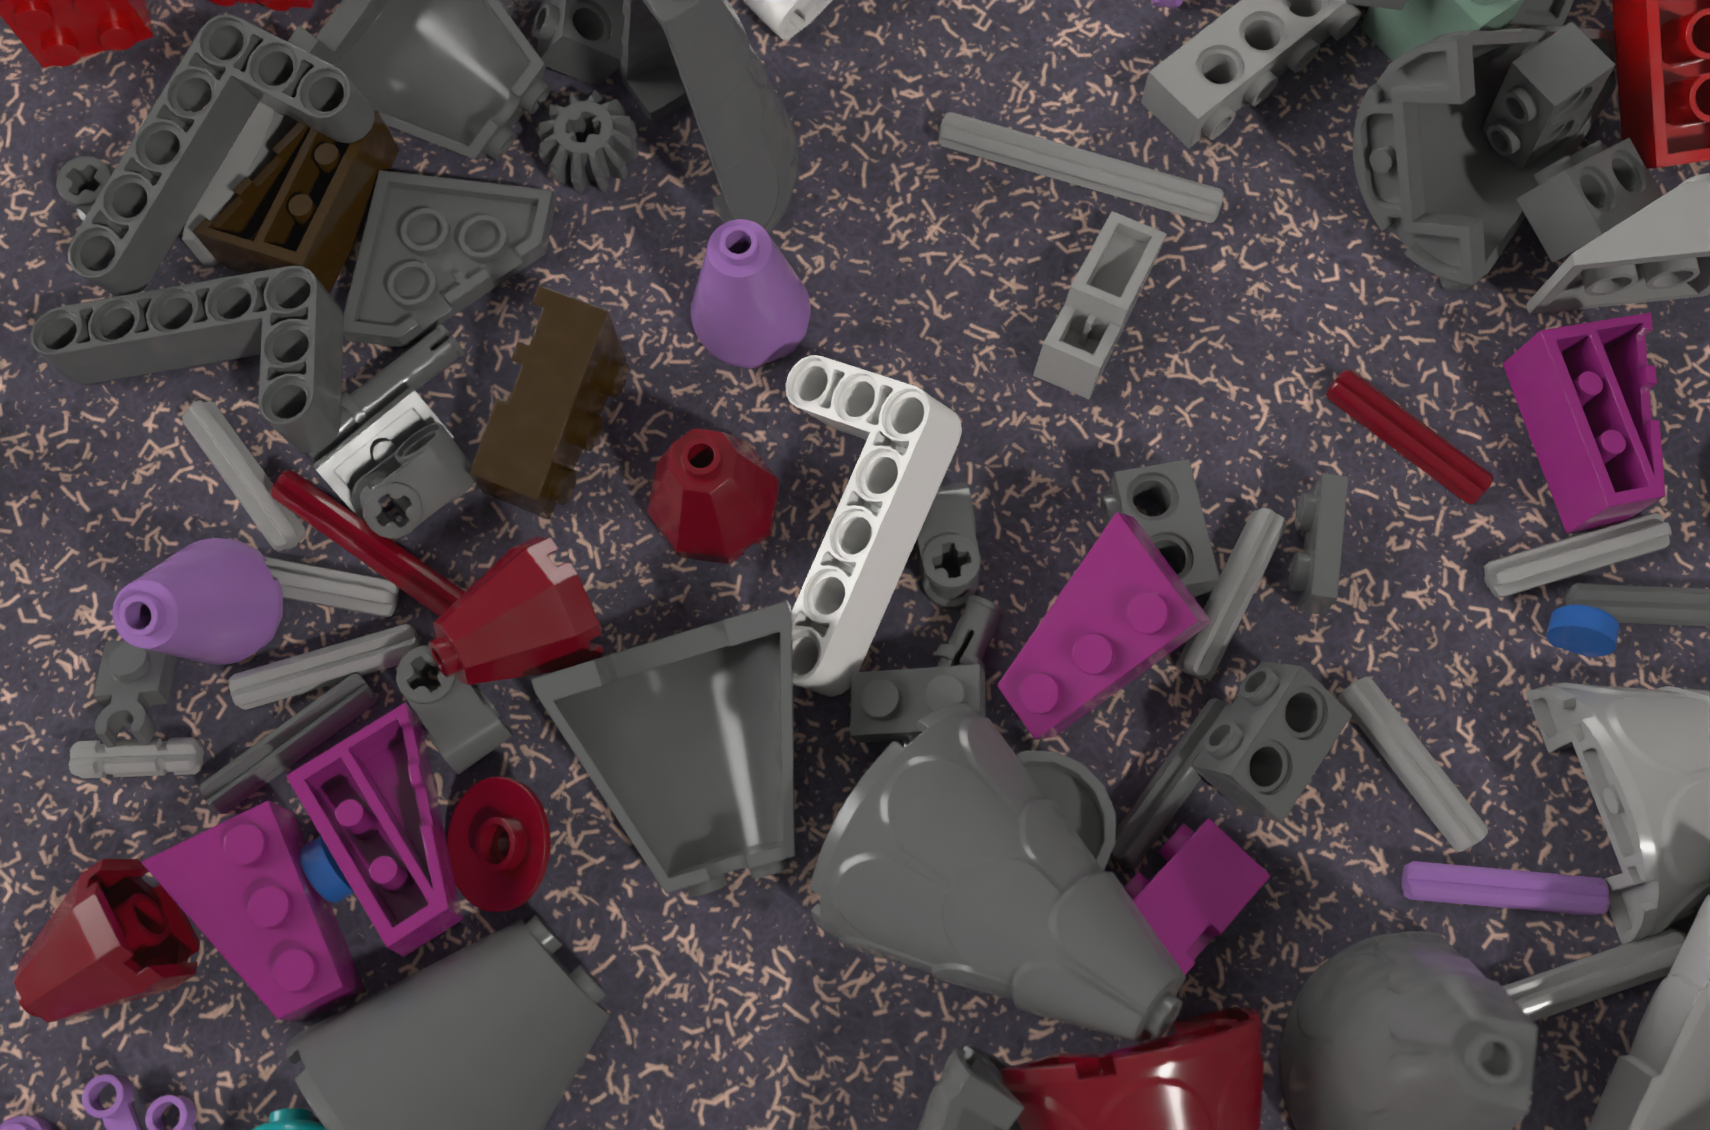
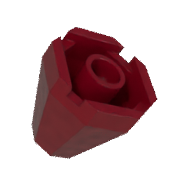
(712, 496)
(518, 620)
(102, 945)

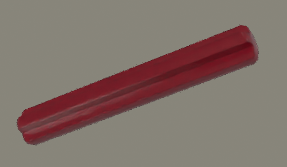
(362, 542)

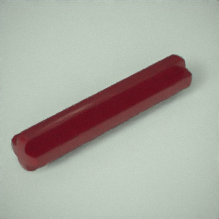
(1410, 436)

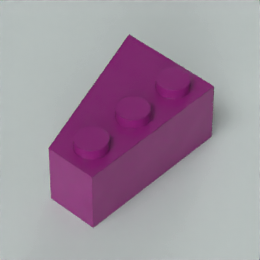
(1592, 418)
(1102, 631)
(385, 828)
(1196, 889)
(262, 912)

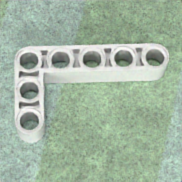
(877, 517)

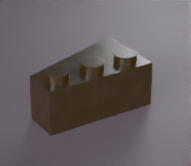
(302, 204)
(553, 406)

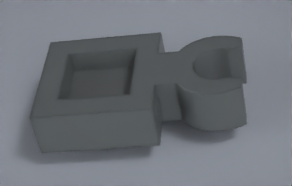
(126, 687)

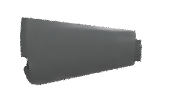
(436, 68)
(691, 745)
(459, 1043)

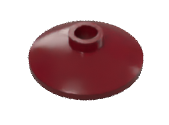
(499, 844)

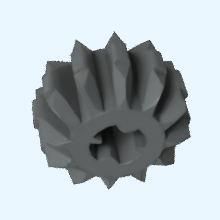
(588, 142)

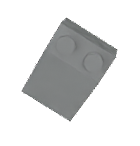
(1642, 259)

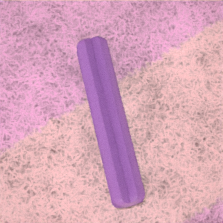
(1505, 888)

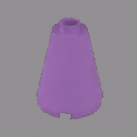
(748, 298)
(203, 604)

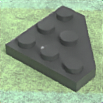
(437, 250)

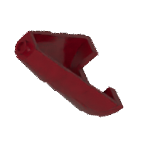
(1183, 1081)

